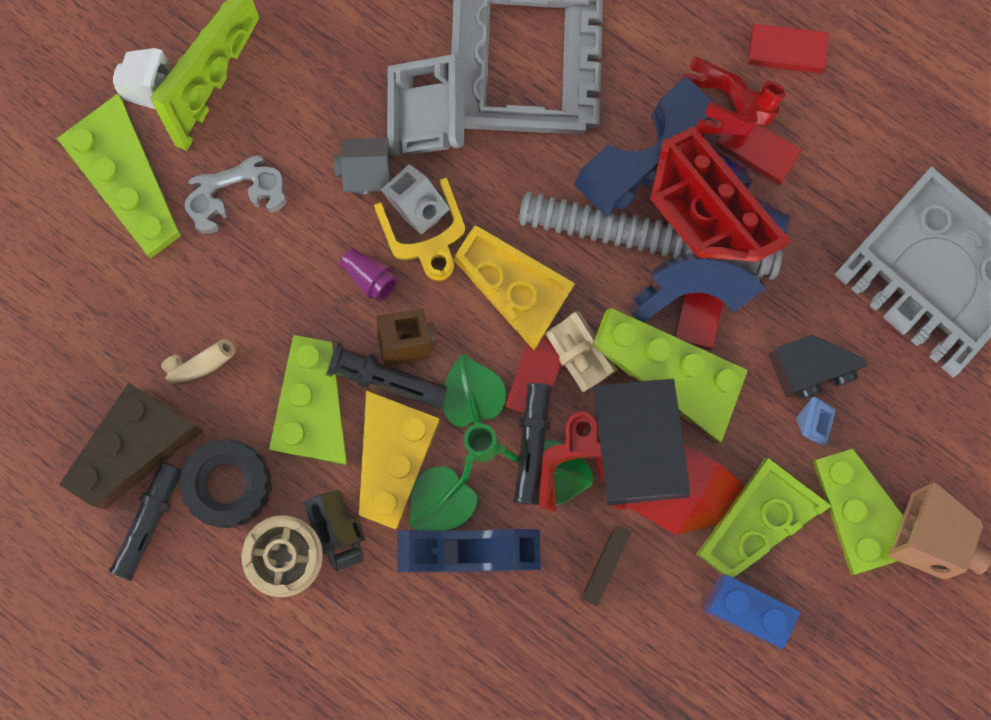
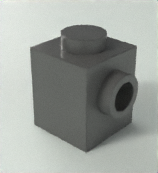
(363, 165)

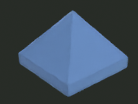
(816, 421)

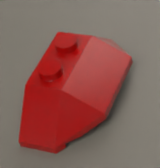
(711, 203)
(711, 496)

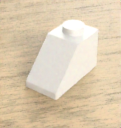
(140, 75)

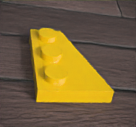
(514, 283)
(392, 457)

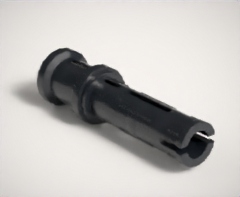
(367, 371)

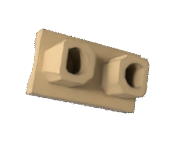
(574, 344)

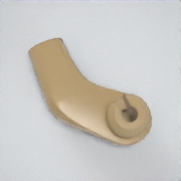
(200, 364)

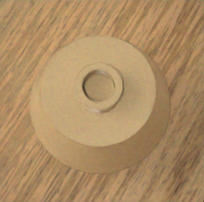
(282, 556)

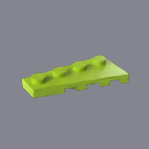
(203, 67)
(118, 168)
(703, 382)

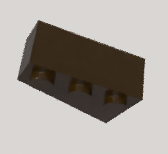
(126, 447)

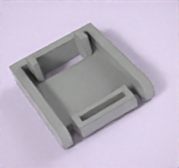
(428, 115)

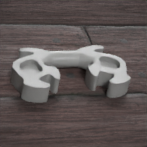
(266, 185)

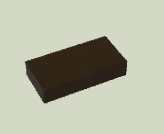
(605, 565)

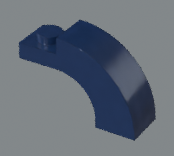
(687, 274)

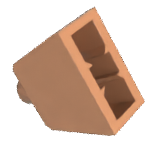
(939, 535)

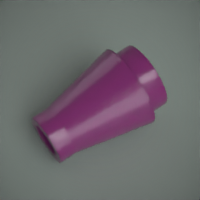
(369, 274)

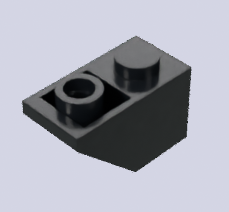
(813, 362)

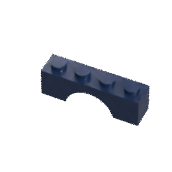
(616, 174)

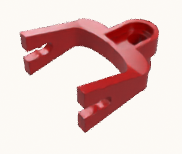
(750, 106)
(575, 447)

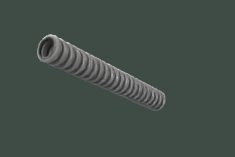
(620, 229)

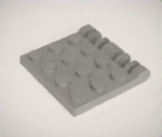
(939, 260)

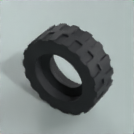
(195, 477)

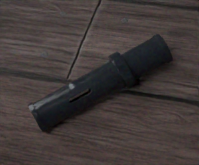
(532, 443)
(146, 520)

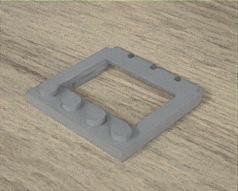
(580, 76)

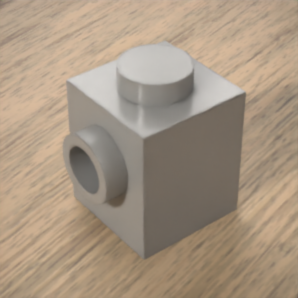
(415, 199)

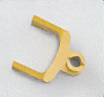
(432, 248)

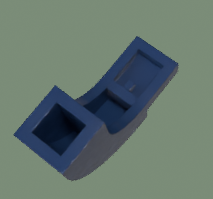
(468, 550)

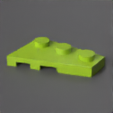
(309, 405)
(859, 510)
(760, 517)

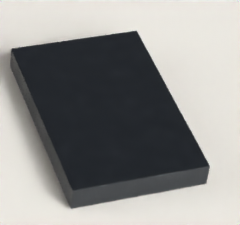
(641, 442)

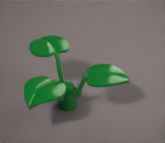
(474, 395)

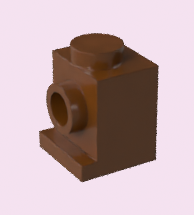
(404, 336)

